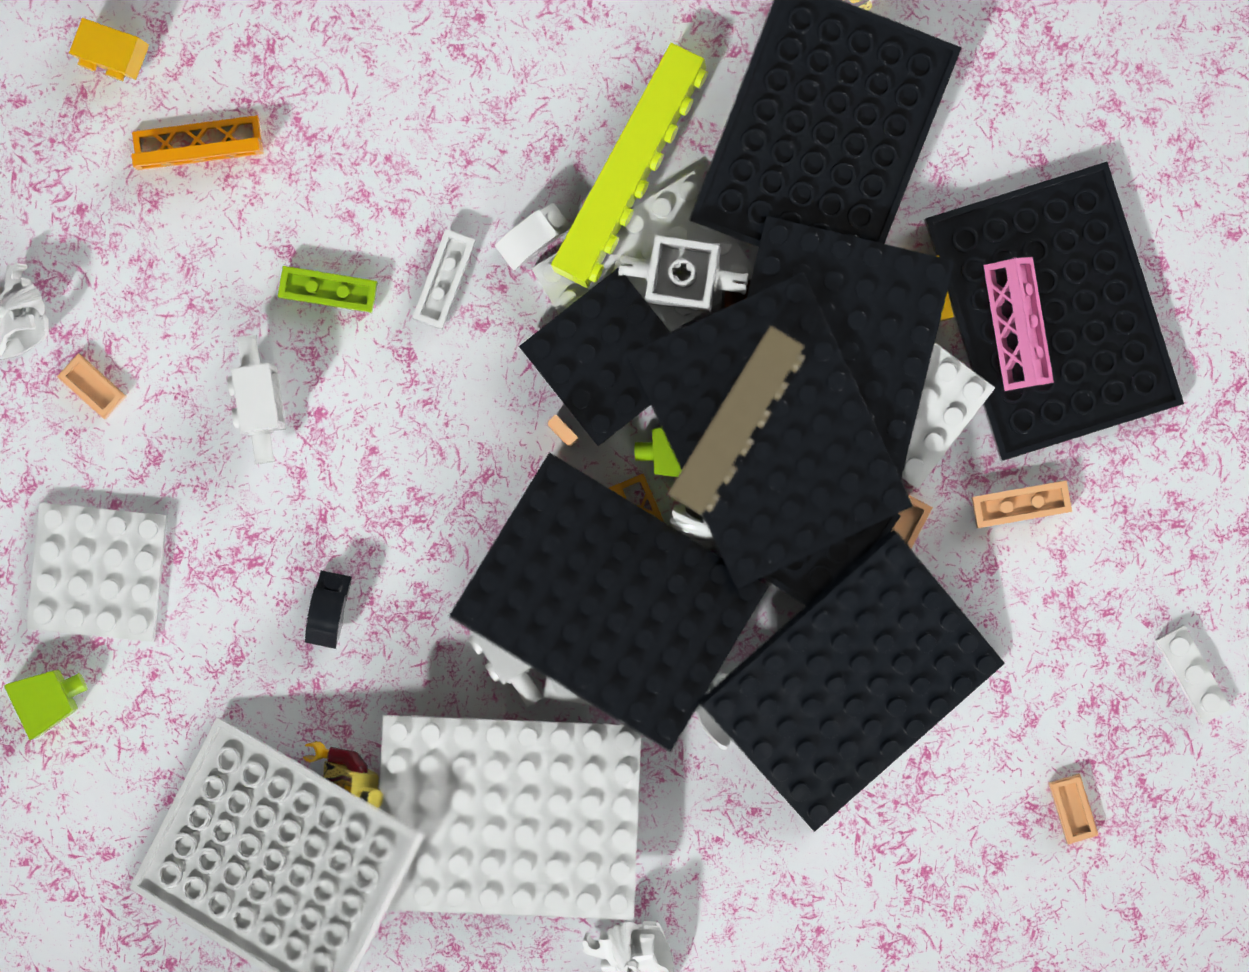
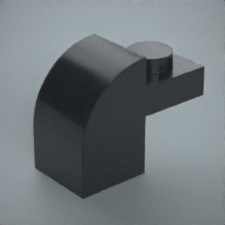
(327, 609)

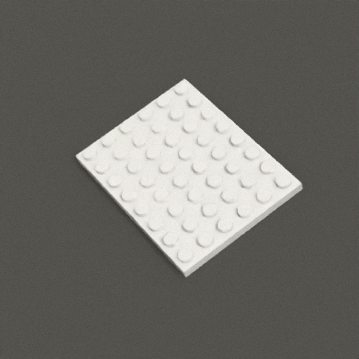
(514, 815)
(274, 858)

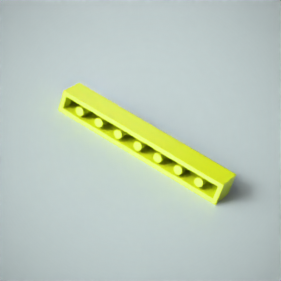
(629, 166)

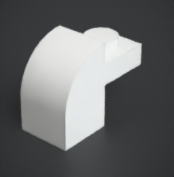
(532, 236)

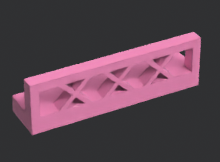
(1024, 322)

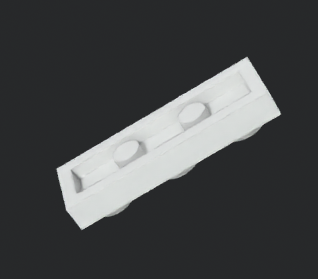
(444, 279)
(1193, 674)

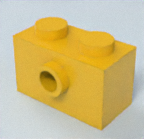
(108, 49)

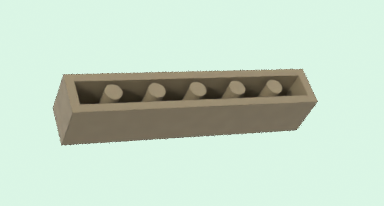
(735, 421)

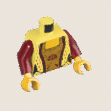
(348, 771)

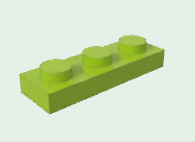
(327, 289)

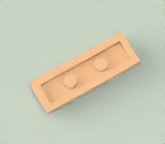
(1021, 504)

